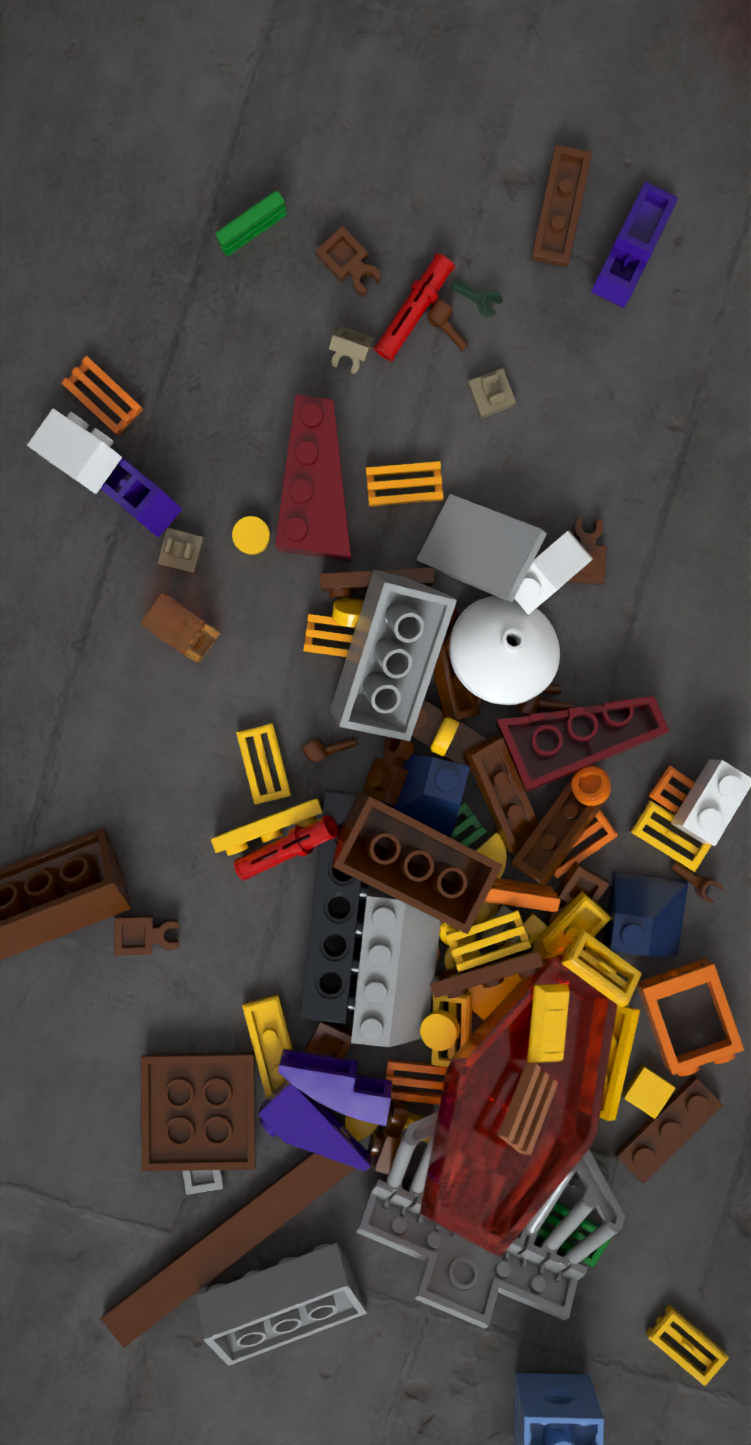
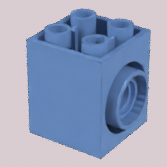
(556, 1410)

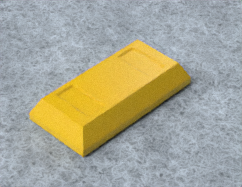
(548, 1023)

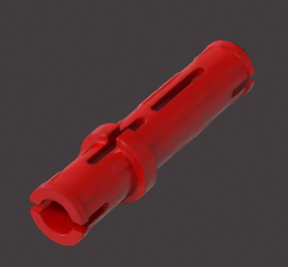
(422, 295)
(316, 834)

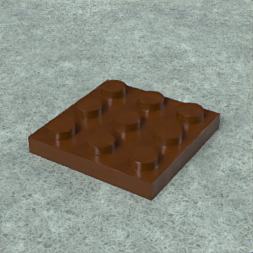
(198, 1111)

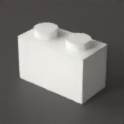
(75, 450)
(712, 801)

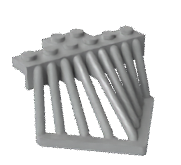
(464, 1276)

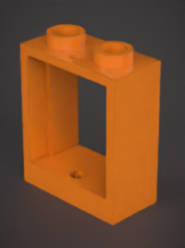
(679, 980)

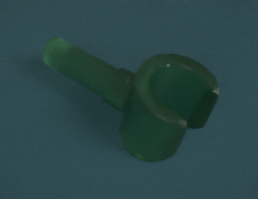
(478, 298)

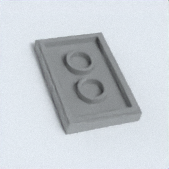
(481, 547)

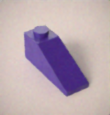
(141, 498)
(311, 1127)

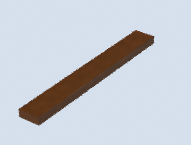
(222, 1246)

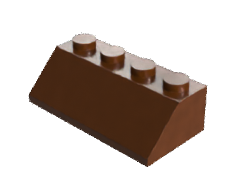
(414, 863)
(60, 892)

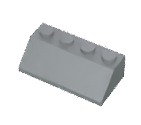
(392, 656)
(394, 971)
(280, 1304)

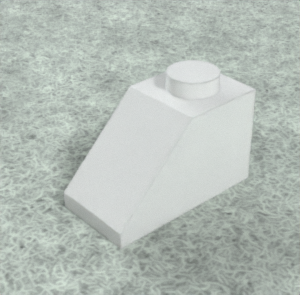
(551, 571)

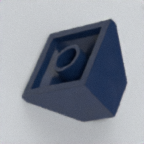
(432, 792)
(645, 914)

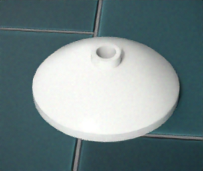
(494, 667)

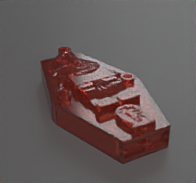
(475, 1177)

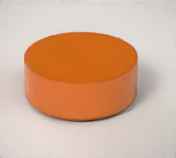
(591, 785)

